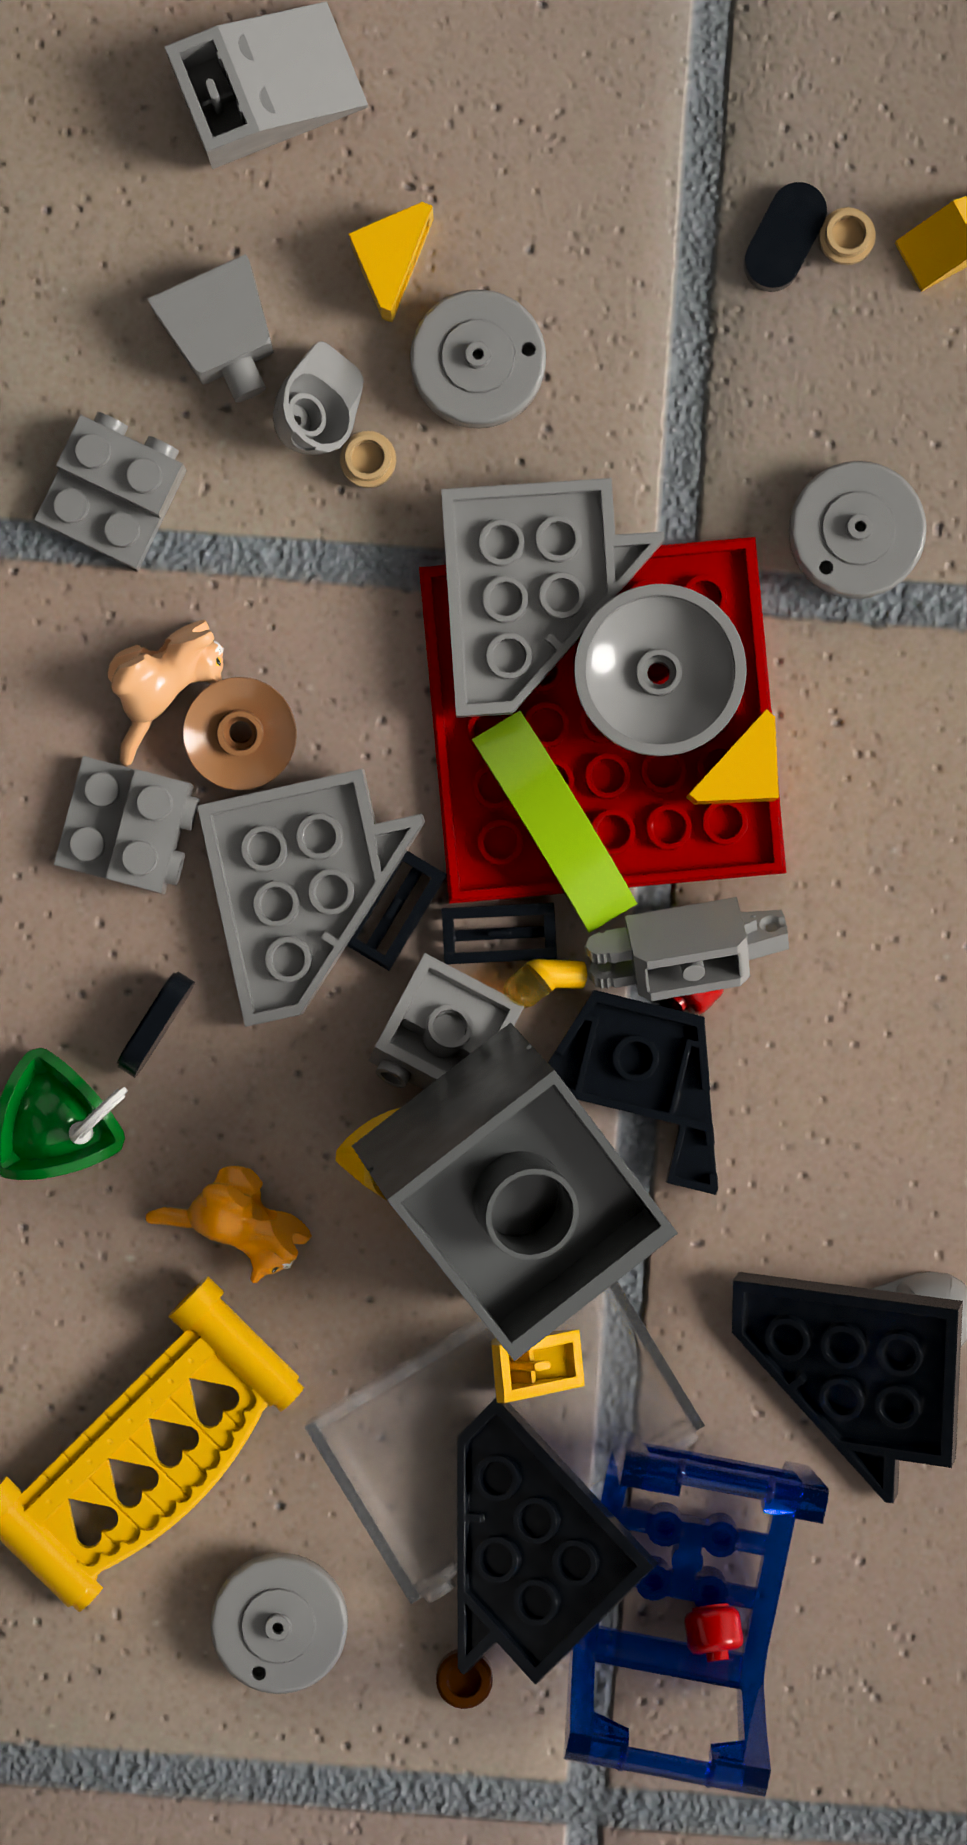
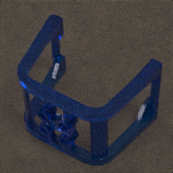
(786, 1496)

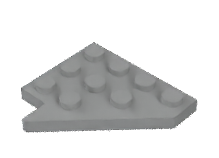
(526, 581)
(296, 882)

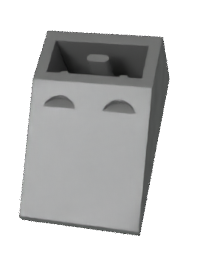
(265, 80)

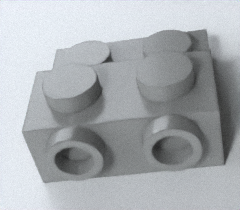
(111, 489)
(126, 825)
(438, 1024)

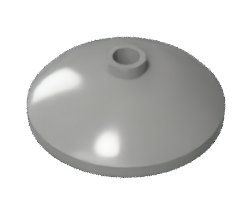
(670, 629)

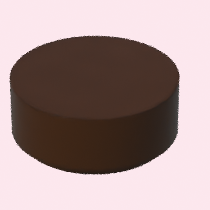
(467, 1689)

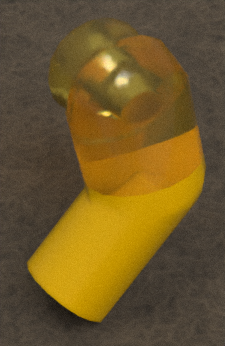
(541, 977)

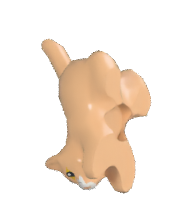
(152, 679)

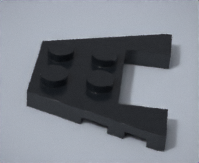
(647, 1065)

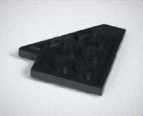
(861, 1365)
(532, 1548)

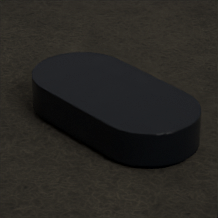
(785, 236)
(155, 1023)

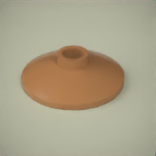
(233, 762)

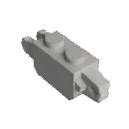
(685, 948)

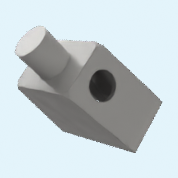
(219, 326)

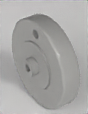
(478, 358)
(857, 530)
(279, 1623)

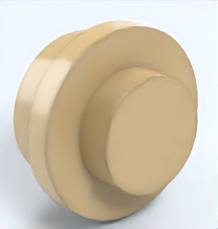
(847, 236)
(368, 459)

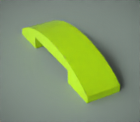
(555, 821)

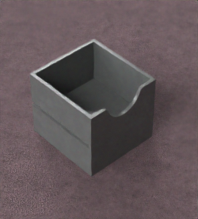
(513, 1190)

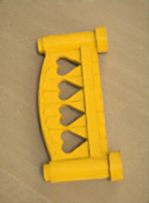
(212, 1348)

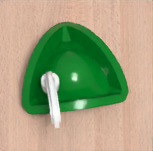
(54, 1120)

